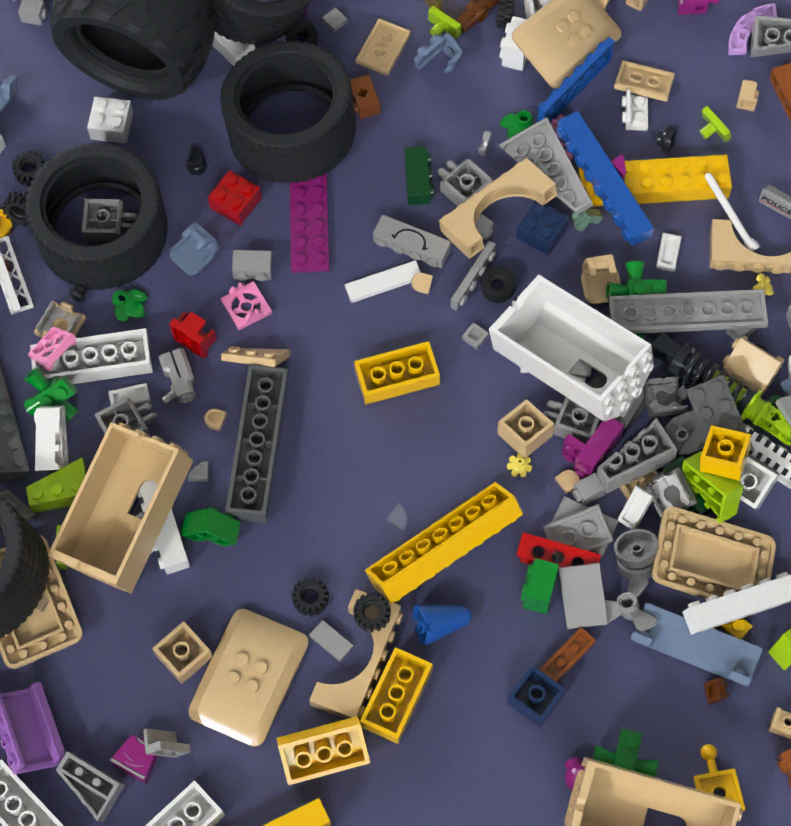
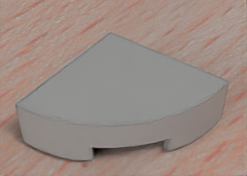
(485, 144)
(200, 473)

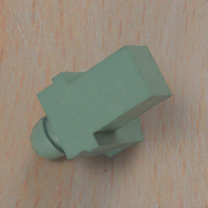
(586, 217)

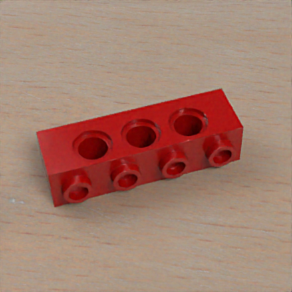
(529, 542)

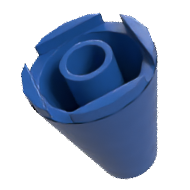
(439, 621)

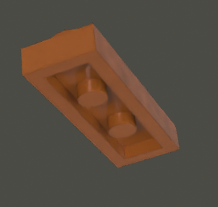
(568, 655)

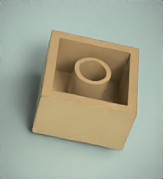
(525, 428)
(182, 652)

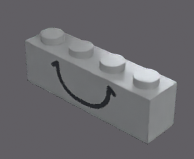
(411, 241)

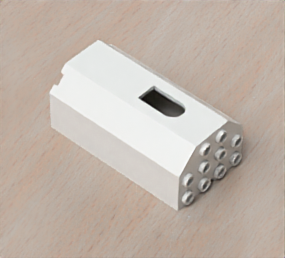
(554, 331)

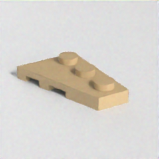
(260, 357)

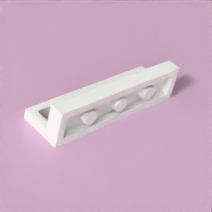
(6, 284)

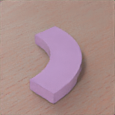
(743, 28)

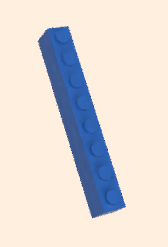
(604, 178)

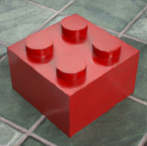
(234, 197)

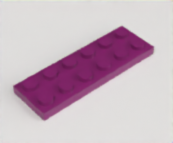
(309, 225)

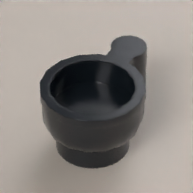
(667, 138)
(196, 162)

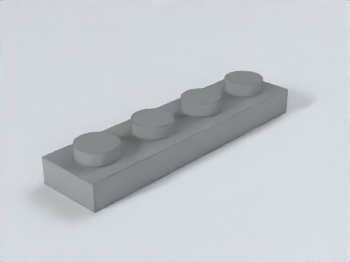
(470, 281)

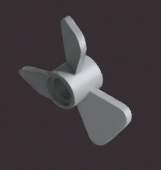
(641, 619)

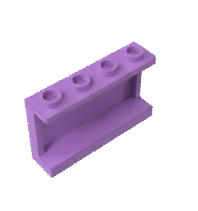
(29, 731)

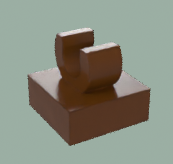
(716, 690)

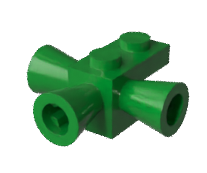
(635, 284)
(50, 393)
(627, 754)

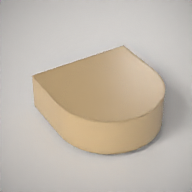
(421, 282)
(215, 419)
(566, 480)

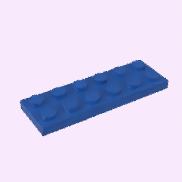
(577, 82)

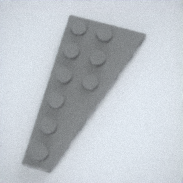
(545, 151)

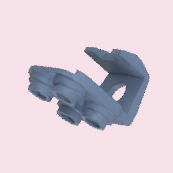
(437, 44)
(194, 250)

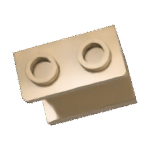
(752, 364)

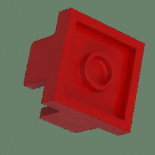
(188, 333)

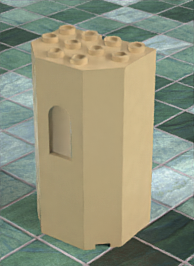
(98, 530)
(621, 797)

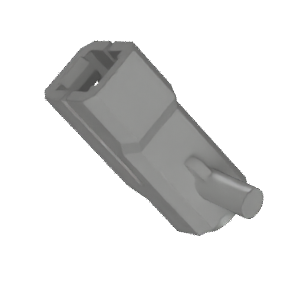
(183, 385)

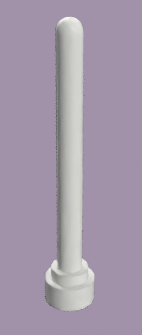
(748, 242)

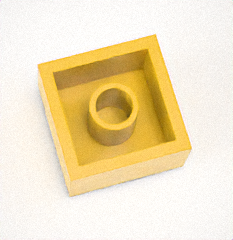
(725, 452)

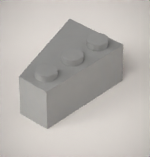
(93, 786)

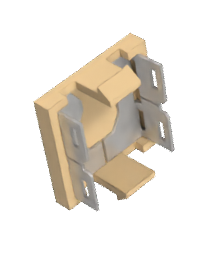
(60, 317)

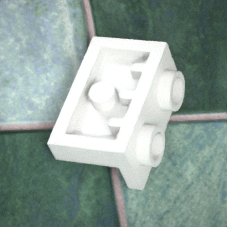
(635, 112)

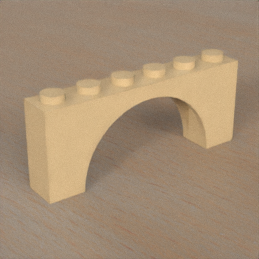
(520, 181)
(729, 253)
(348, 698)

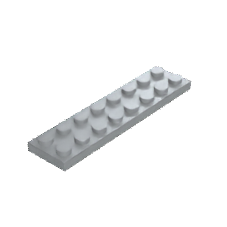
(690, 311)

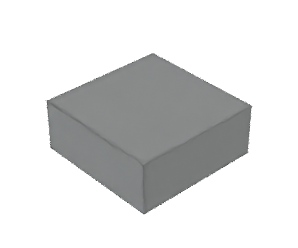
(334, 20)
(475, 336)

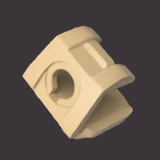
(595, 275)

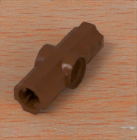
(475, 12)

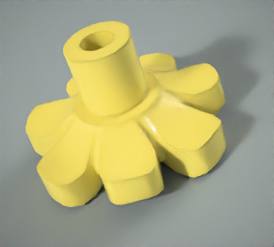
(763, 283)
(519, 465)

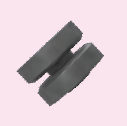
(636, 553)

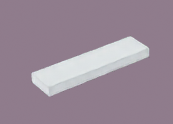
(381, 281)

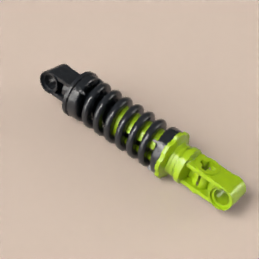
(748, 400)

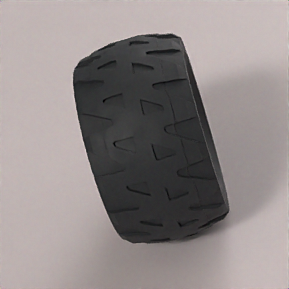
(136, 44)

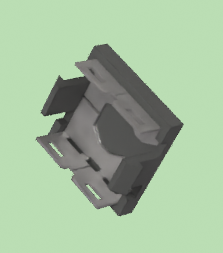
(664, 397)
(671, 491)

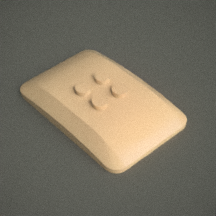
(563, 36)
(708, 556)
(43, 631)
(248, 677)

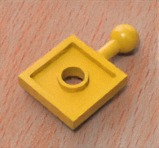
(725, 779)

